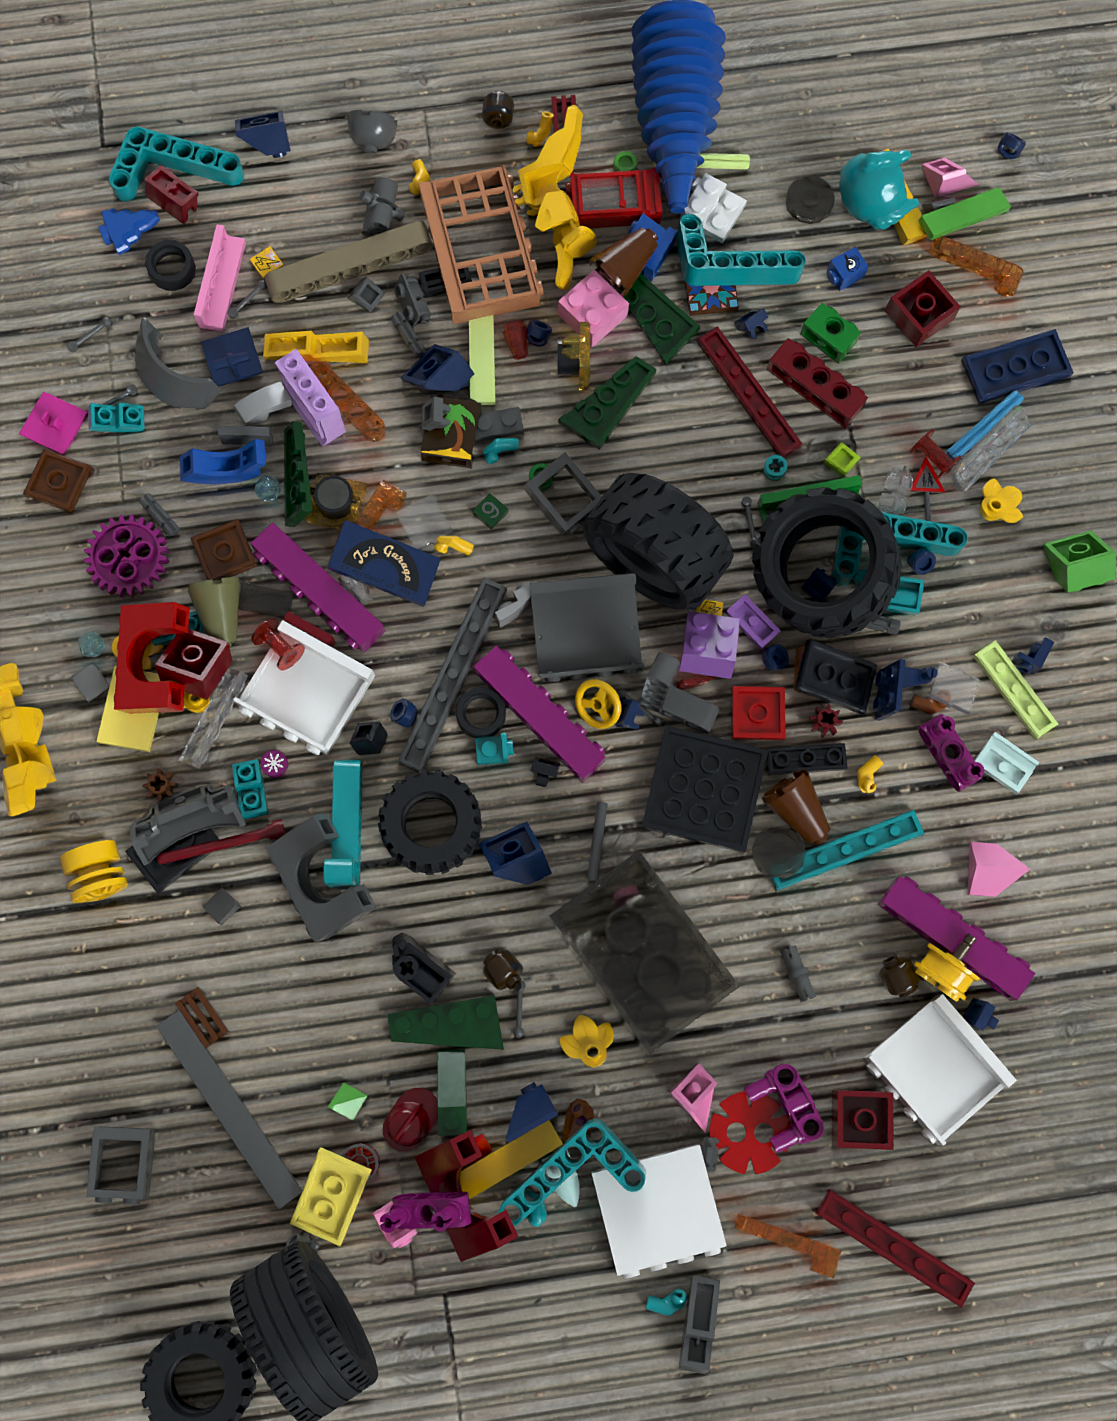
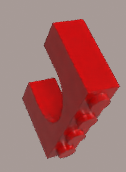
(137, 629)

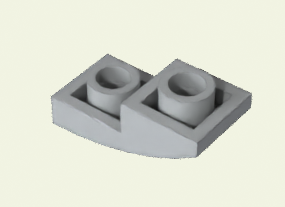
(260, 403)
(509, 610)

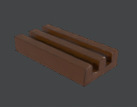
(189, 999)

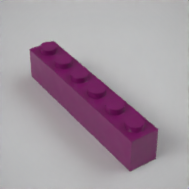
(317, 587)
(539, 714)
(946, 931)

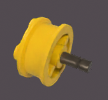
(948, 969)

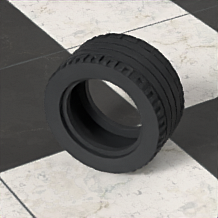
(303, 1333)

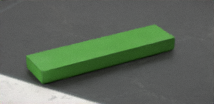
(964, 213)

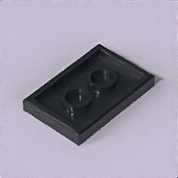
(835, 676)
(163, 875)

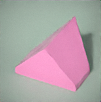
(946, 177)
(992, 869)
(695, 1095)

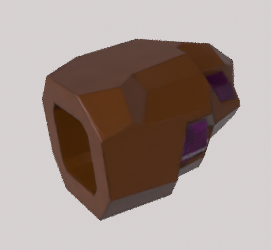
(576, 1116)

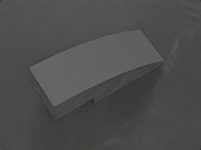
(699, 1325)

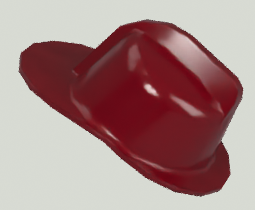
(410, 1119)

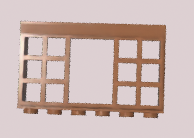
(444, 254)

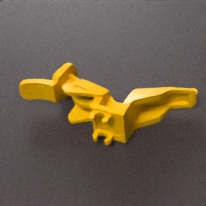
(552, 204)
(27, 763)

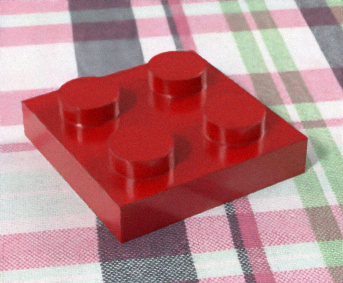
(758, 713)

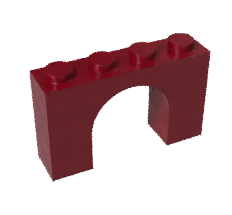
(441, 1173)

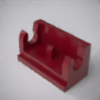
(171, 193)

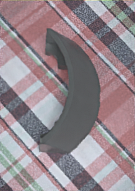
(165, 383)
(182, 816)

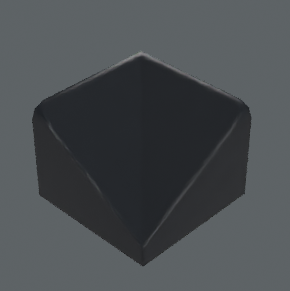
(368, 738)

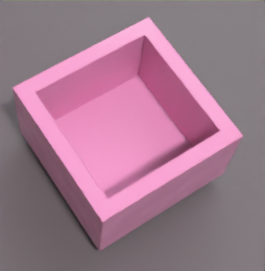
(593, 302)

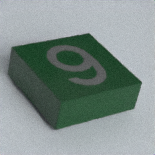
(490, 511)

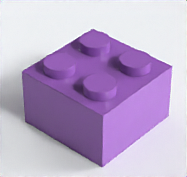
(709, 644)

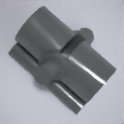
(380, 206)

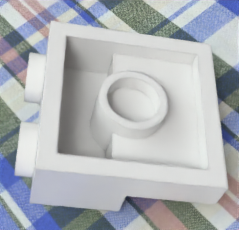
(714, 206)

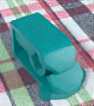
(907, 597)

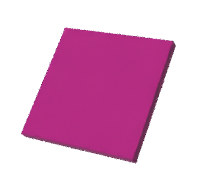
(53, 423)

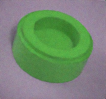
(625, 162)

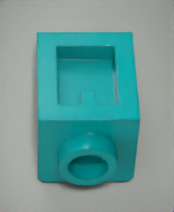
(493, 749)

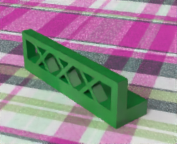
(771, 500)

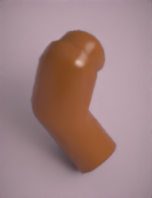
(928, 706)

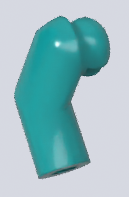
(498, 445)
(539, 1214)
(668, 1305)

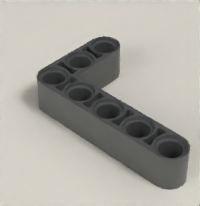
(673, 702)

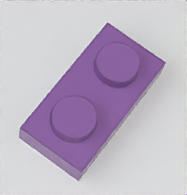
(753, 622)

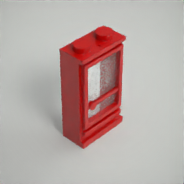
(615, 197)

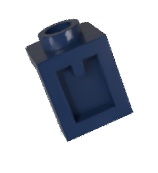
(1035, 658)

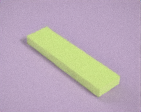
(482, 360)
(1015, 690)

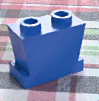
(665, 242)

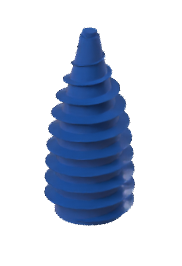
(677, 89)

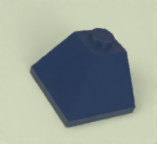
(265, 133)
(439, 370)
(516, 855)
(530, 1111)

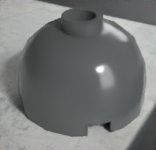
(371, 130)

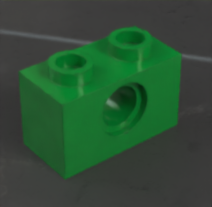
(833, 345)

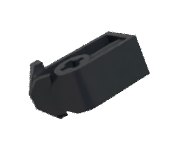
(429, 973)

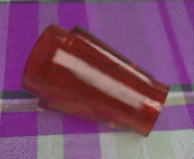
(516, 338)

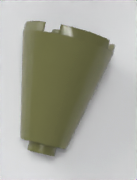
(217, 607)

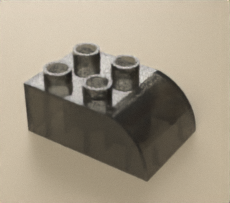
(643, 953)

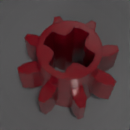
(825, 713)

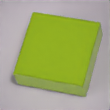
(842, 459)

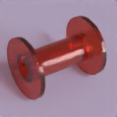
(935, 454)
(267, 633)

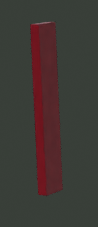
(749, 392)
(895, 1248)

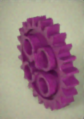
(108, 543)

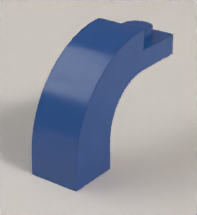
(223, 467)

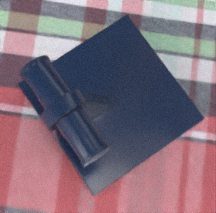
(232, 357)
(890, 686)

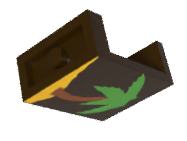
(456, 441)

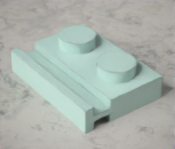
(1006, 763)

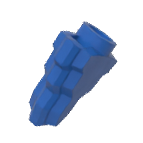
(126, 227)

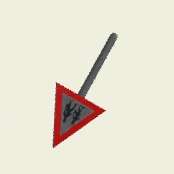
(926, 482)

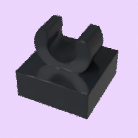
(544, 769)

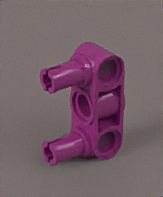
(960, 770)
(795, 1102)
(413, 1211)

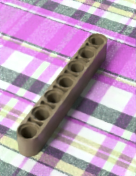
(348, 262)

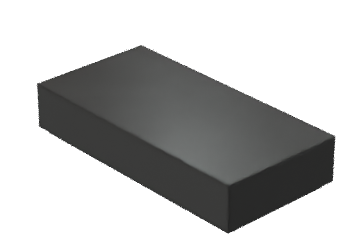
(244, 434)

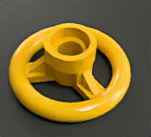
(601, 703)

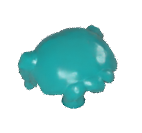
(875, 188)

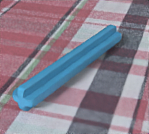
(984, 425)

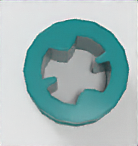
(772, 475)

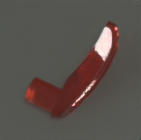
(694, 682)

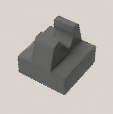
(433, 414)

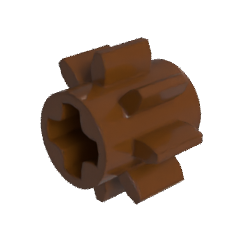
(155, 780)

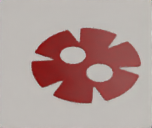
(739, 1153)

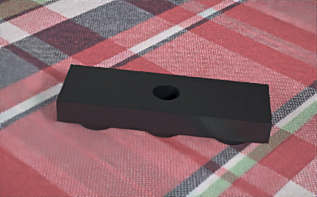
(790, 759)

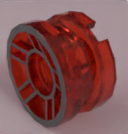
(366, 1152)

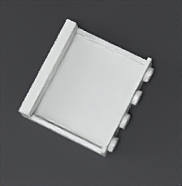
(311, 697)
(938, 1069)
(664, 1219)

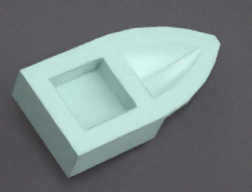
(570, 1188)

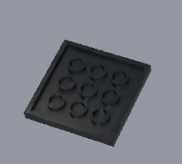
(705, 789)

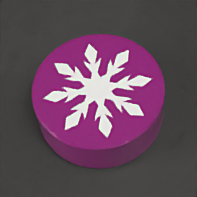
(274, 763)

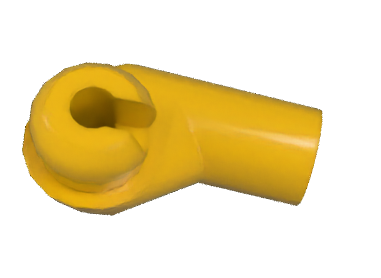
(544, 130)
(421, 176)
(454, 542)
(865, 774)

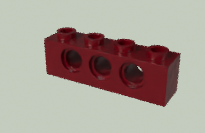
(820, 395)

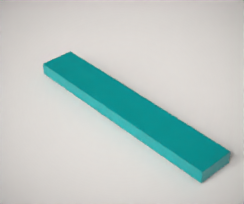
(854, 847)

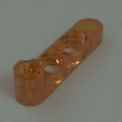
(1003, 272)
(352, 400)
(384, 496)
(825, 1256)

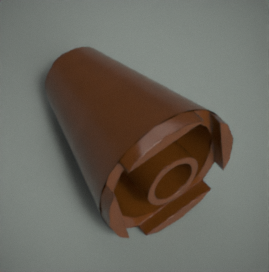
(626, 259)
(799, 806)

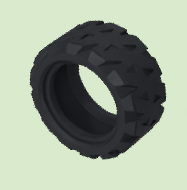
(804, 514)
(661, 538)

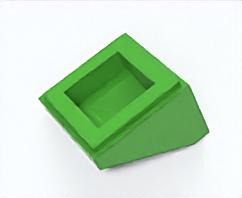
(347, 1101)

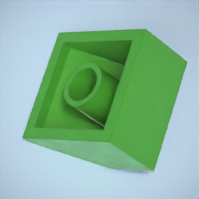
(1081, 561)

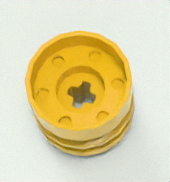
(95, 876)

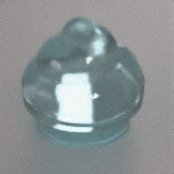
(267, 488)
(91, 644)

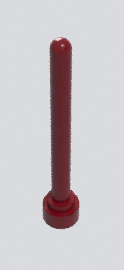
(273, 831)

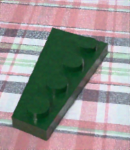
(660, 318)
(608, 404)

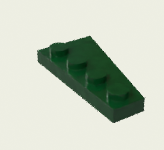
(296, 478)
(459, 1024)

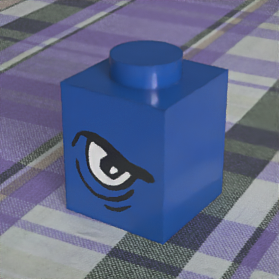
(847, 269)

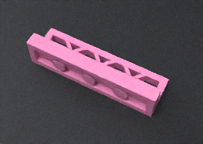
(219, 280)

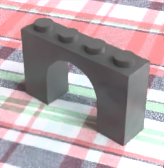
(292, 859)

